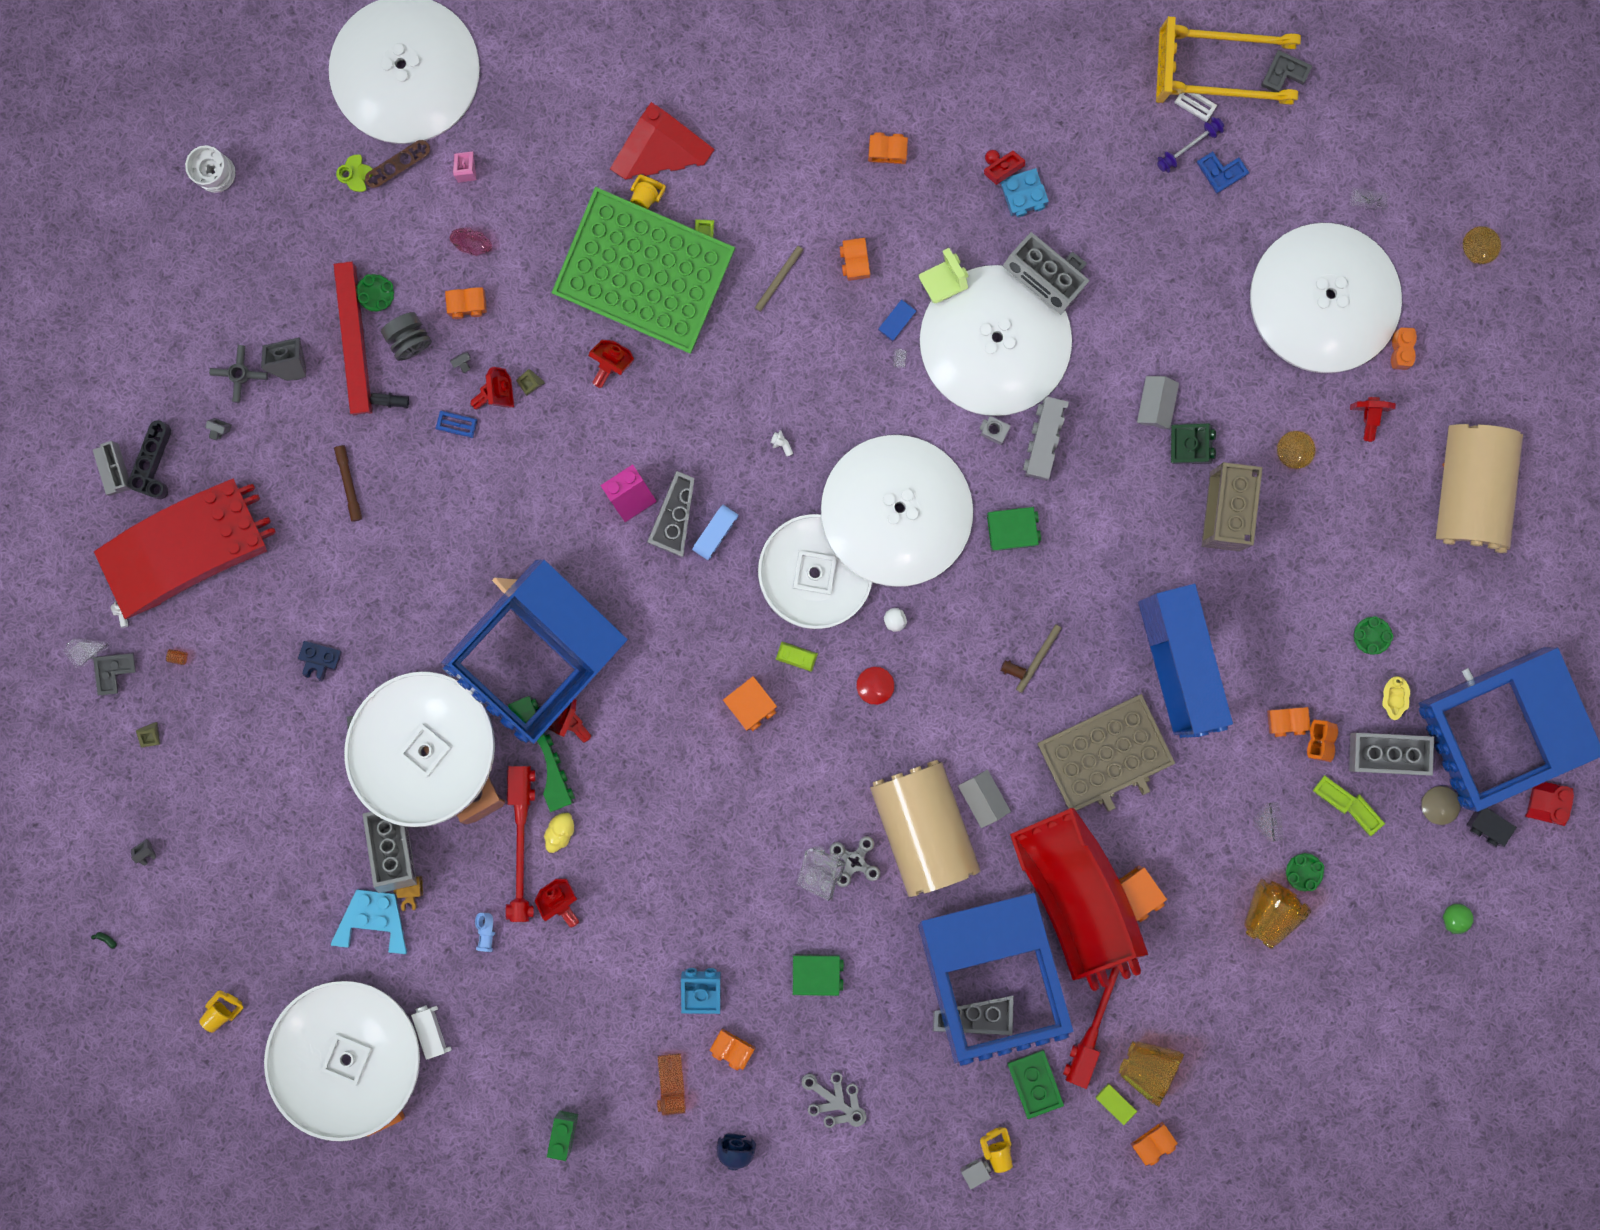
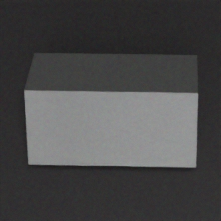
(1158, 402)
(111, 468)
(984, 798)

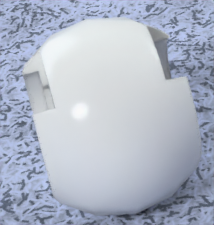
(895, 619)

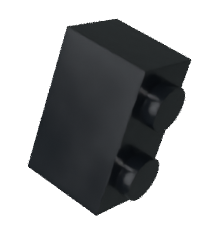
(1491, 826)

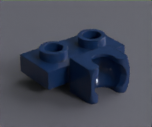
(318, 659)

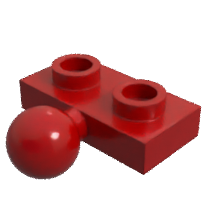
(1002, 167)

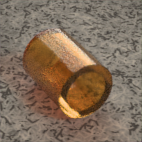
(176, 657)

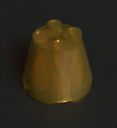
(1274, 913)
(1150, 1069)

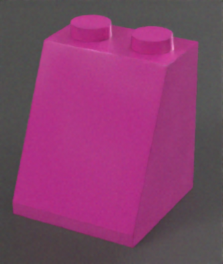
(628, 493)

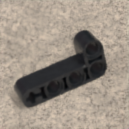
(154, 458)

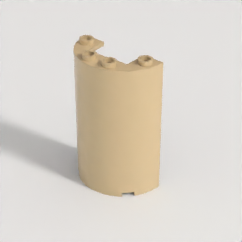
(1479, 486)
(925, 829)

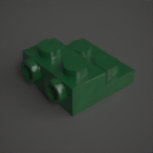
(1192, 443)

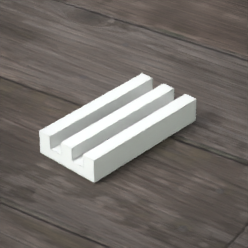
(1192, 110)

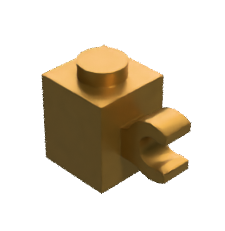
(410, 893)

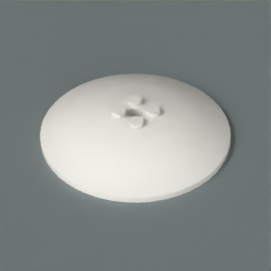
(409, 101)
(1304, 323)
(988, 374)
(869, 531)
(387, 744)
(307, 1066)

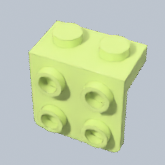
(945, 278)

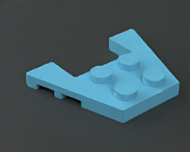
(372, 912)

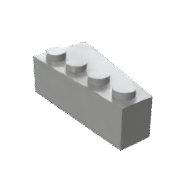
(1045, 438)
(673, 516)
(984, 1017)

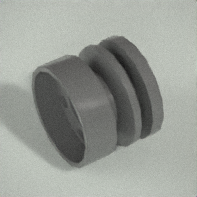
(406, 336)

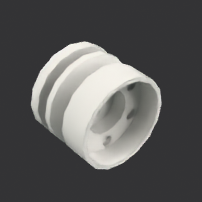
(200, 166)

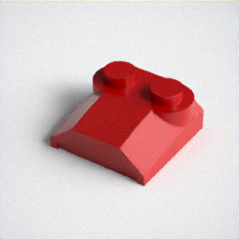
(1550, 803)

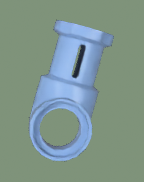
(485, 931)

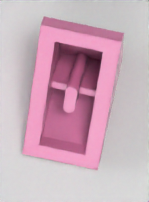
(464, 167)

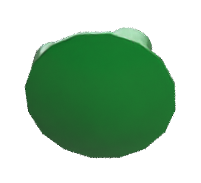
(375, 292)
(1373, 635)
(1304, 872)

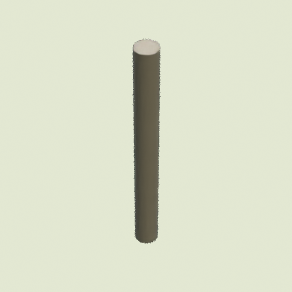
(778, 279)
(1038, 659)

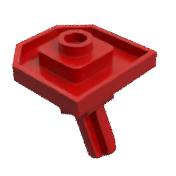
(612, 359)
(496, 390)
(1372, 414)
(570, 721)
(556, 899)

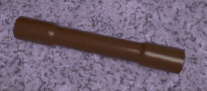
(343, 462)

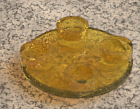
(1481, 245)
(1296, 449)

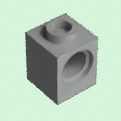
(1002, 427)
(976, 1173)

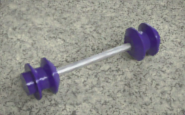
(1210, 129)

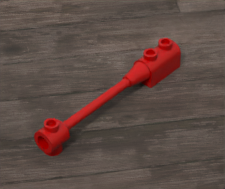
(520, 795)
(1085, 1054)

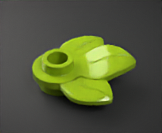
(357, 173)

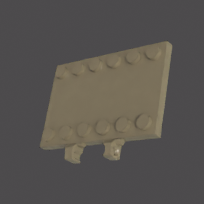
(1106, 754)

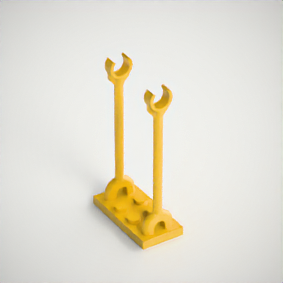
(1166, 65)

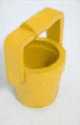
(645, 191)
(217, 1013)
(998, 1152)

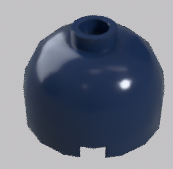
(735, 1151)

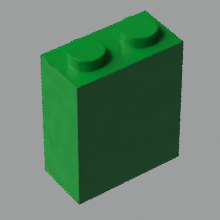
(1013, 529)
(817, 974)
(562, 1135)

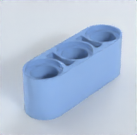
(714, 532)

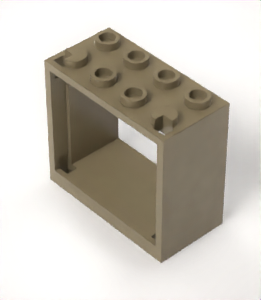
(1231, 506)

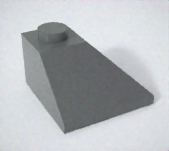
(284, 359)

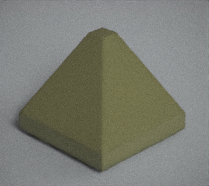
(529, 382)
(148, 735)

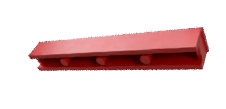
(352, 338)

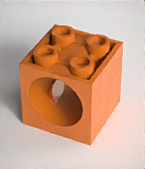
(750, 704)
(1142, 893)

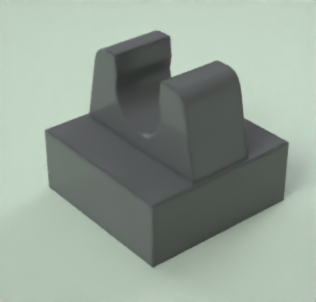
(460, 360)
(217, 428)
(141, 851)

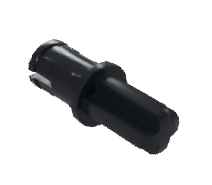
(389, 400)

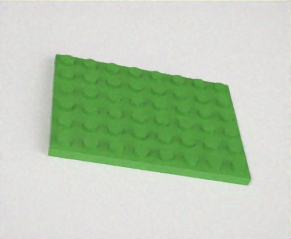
(643, 270)

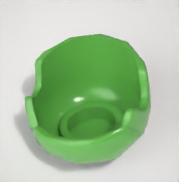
(1458, 918)

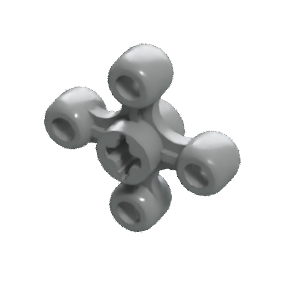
(860, 852)

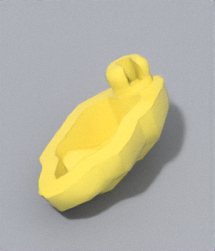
(1396, 697)
(559, 832)

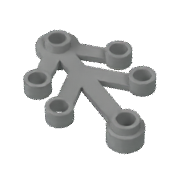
(836, 1102)

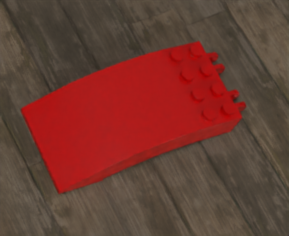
(182, 547)
(1081, 897)

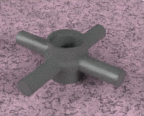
(246, 374)

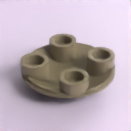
(1440, 805)

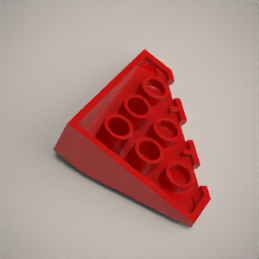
(659, 145)

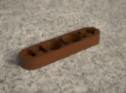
(395, 160)

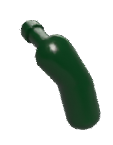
(105, 938)

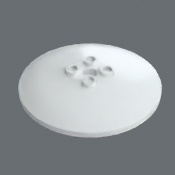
(790, 588)

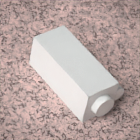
(429, 1032)

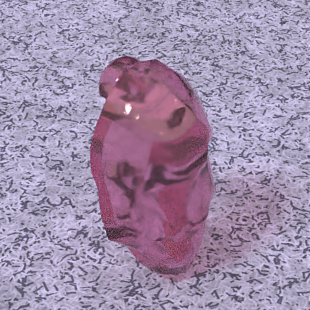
(470, 241)

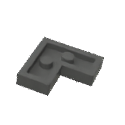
(1282, 67)
(106, 669)

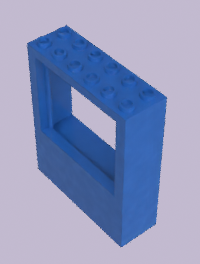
(563, 622)
(1185, 662)
(1549, 708)
(983, 937)

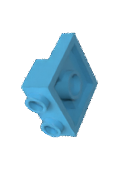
(1024, 193)
(700, 991)

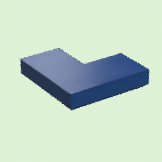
(1220, 176)

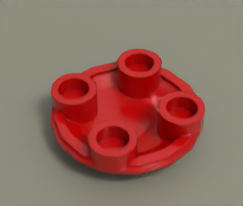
(875, 685)

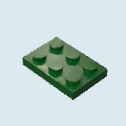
(1035, 1084)

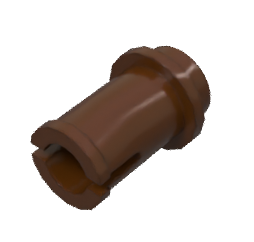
(1012, 669)

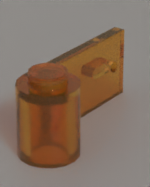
(671, 1085)

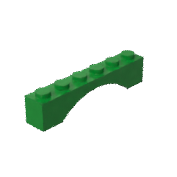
(556, 791)

